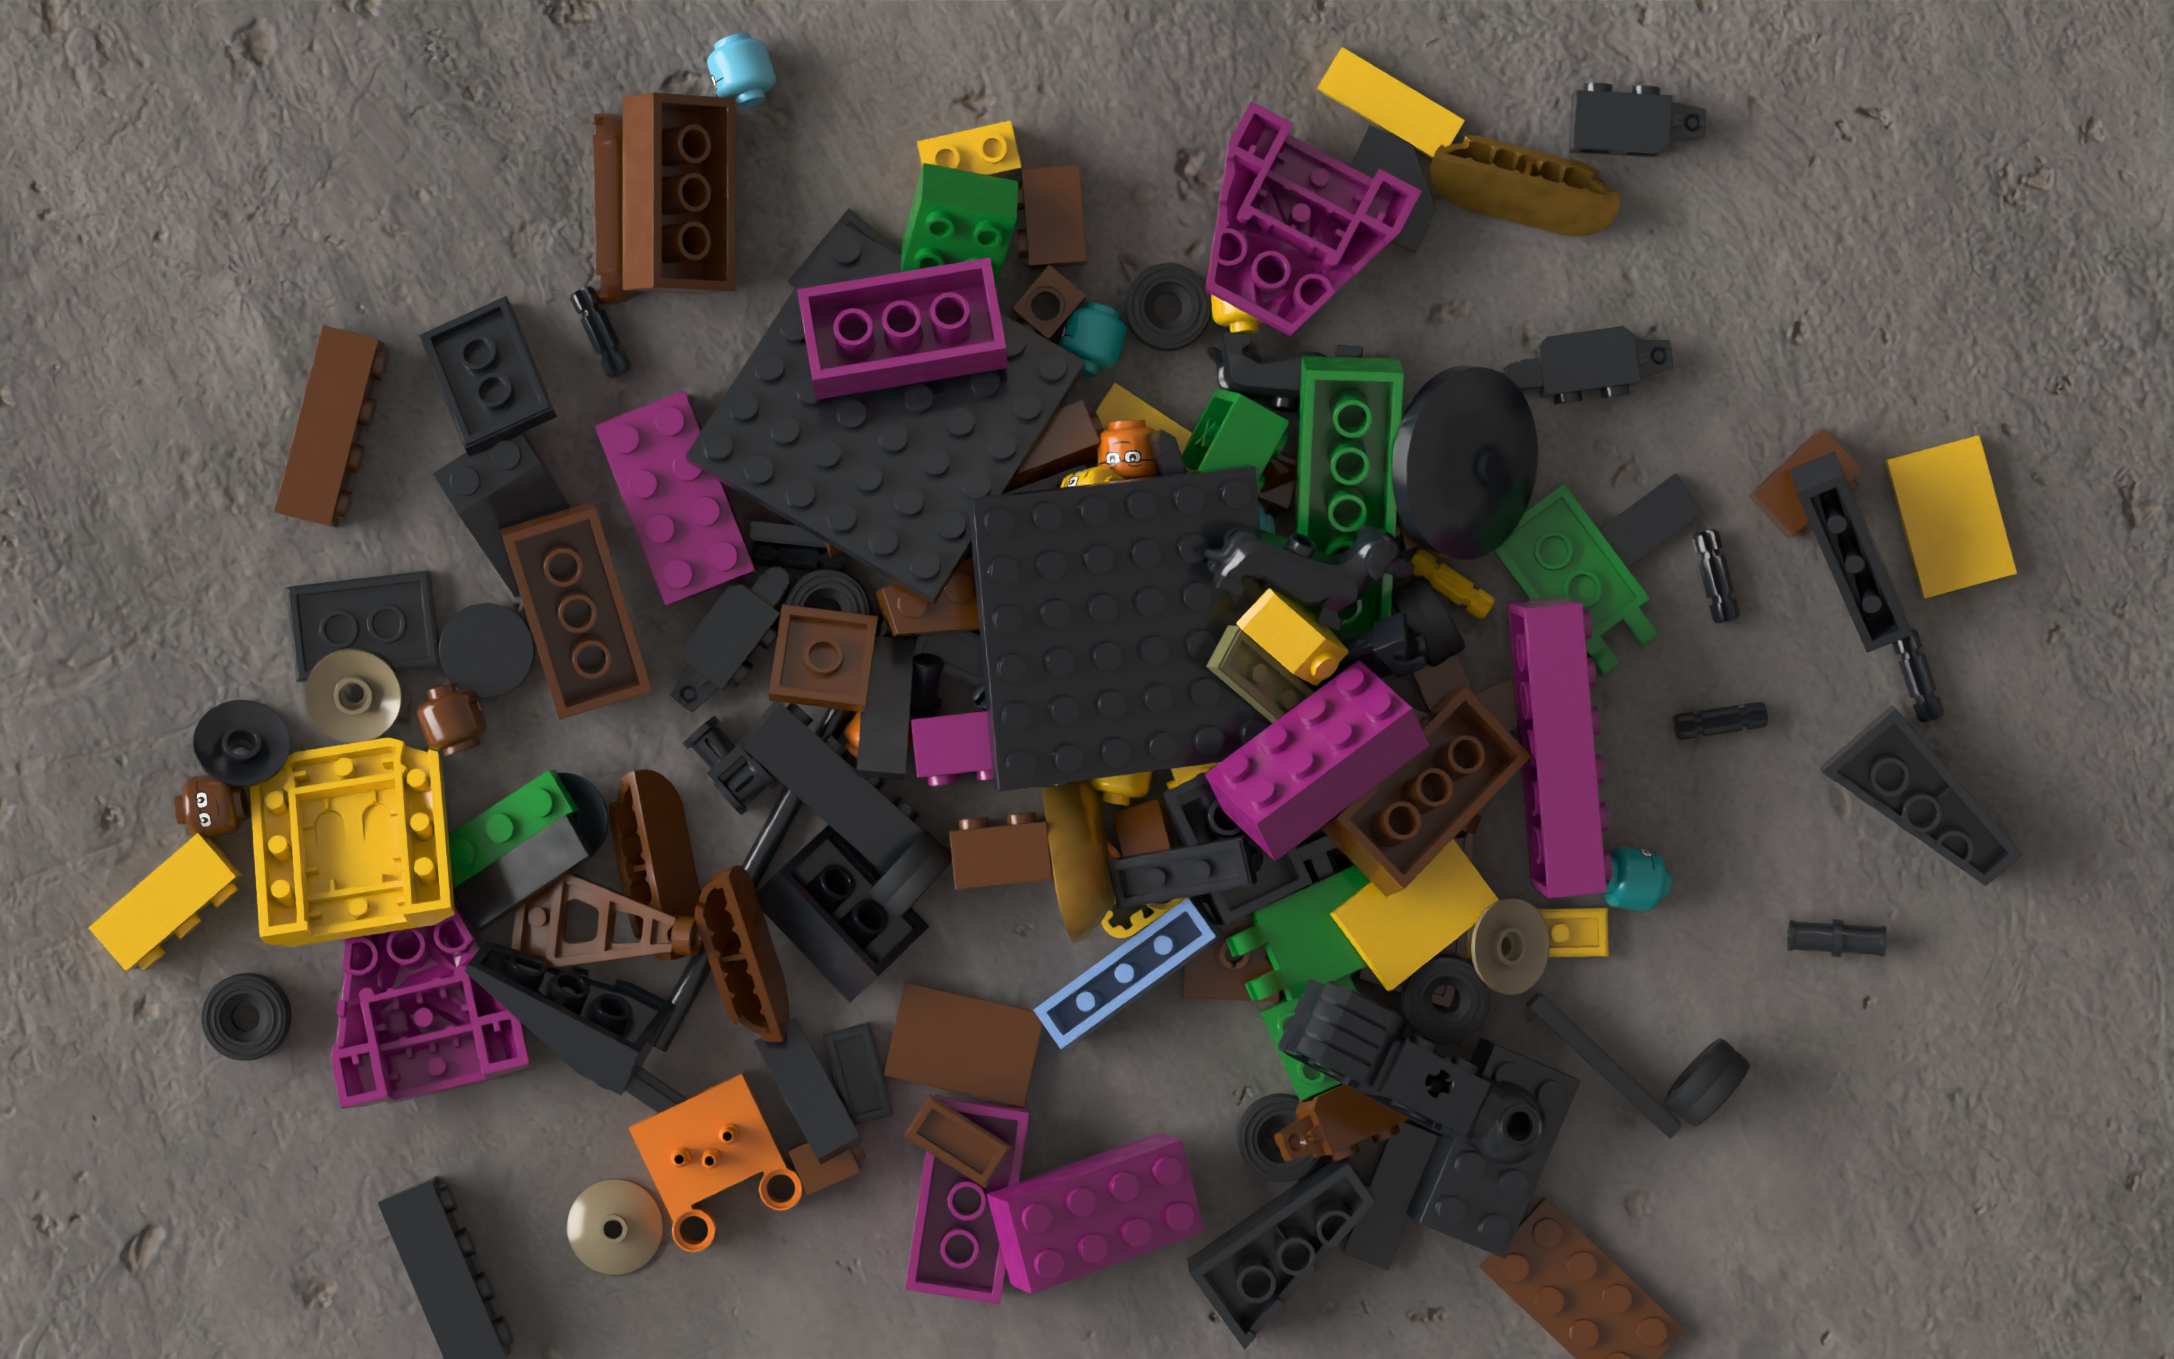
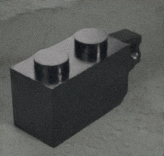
(1630, 122)

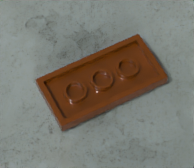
(1579, 1291)

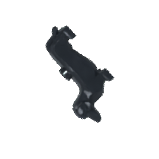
(1266, 378)
(1306, 573)

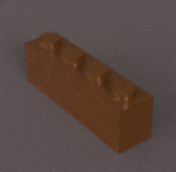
(330, 427)

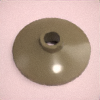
(350, 718)
(1524, 946)
(621, 1202)

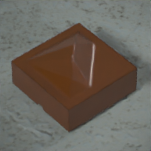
(1279, 481)

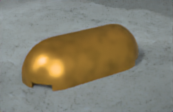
(1524, 186)
(1078, 856)

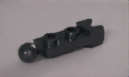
(1384, 650)

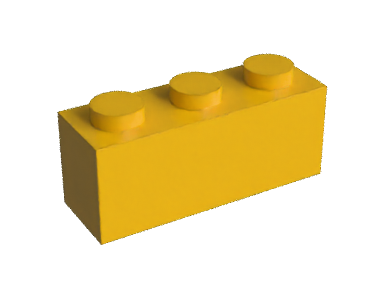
(167, 903)

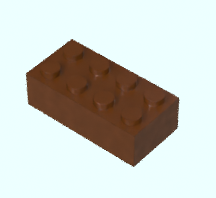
(679, 193)
(576, 610)
(1430, 798)

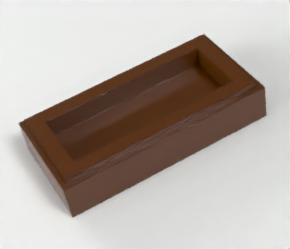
(957, 1140)

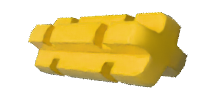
(1452, 584)

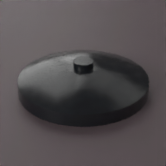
(1464, 462)

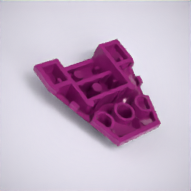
(1295, 223)
(418, 1019)

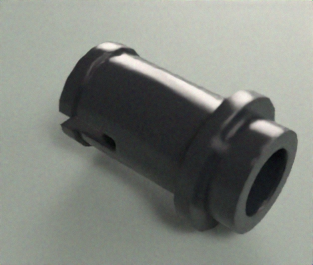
(925, 685)

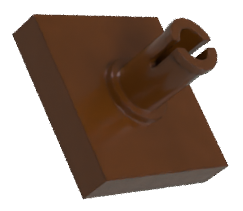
(823, 658)
(1222, 976)

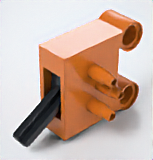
(706, 1146)

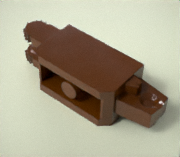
(1335, 1124)

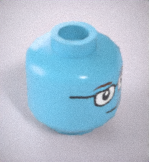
(741, 69)

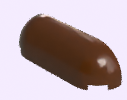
(609, 207)
(654, 848)
(742, 954)

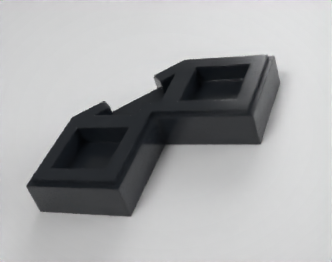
(1399, 159)

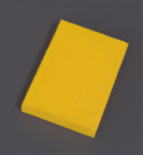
(1950, 517)
(1416, 923)

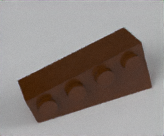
(914, 616)

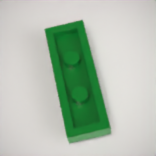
(508, 825)

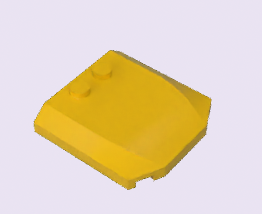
(351, 843)

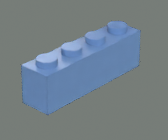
(1129, 972)

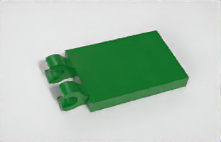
(1565, 554)
(1302, 937)

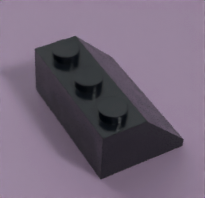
(831, 917)

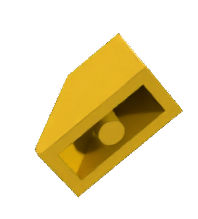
(1293, 637)

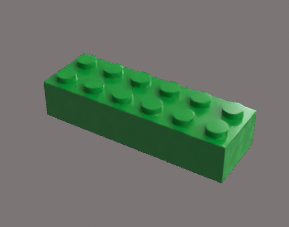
(1345, 465)

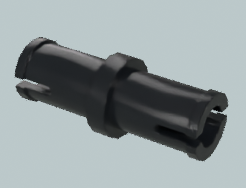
(1836, 938)

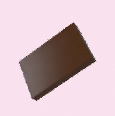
(963, 1044)

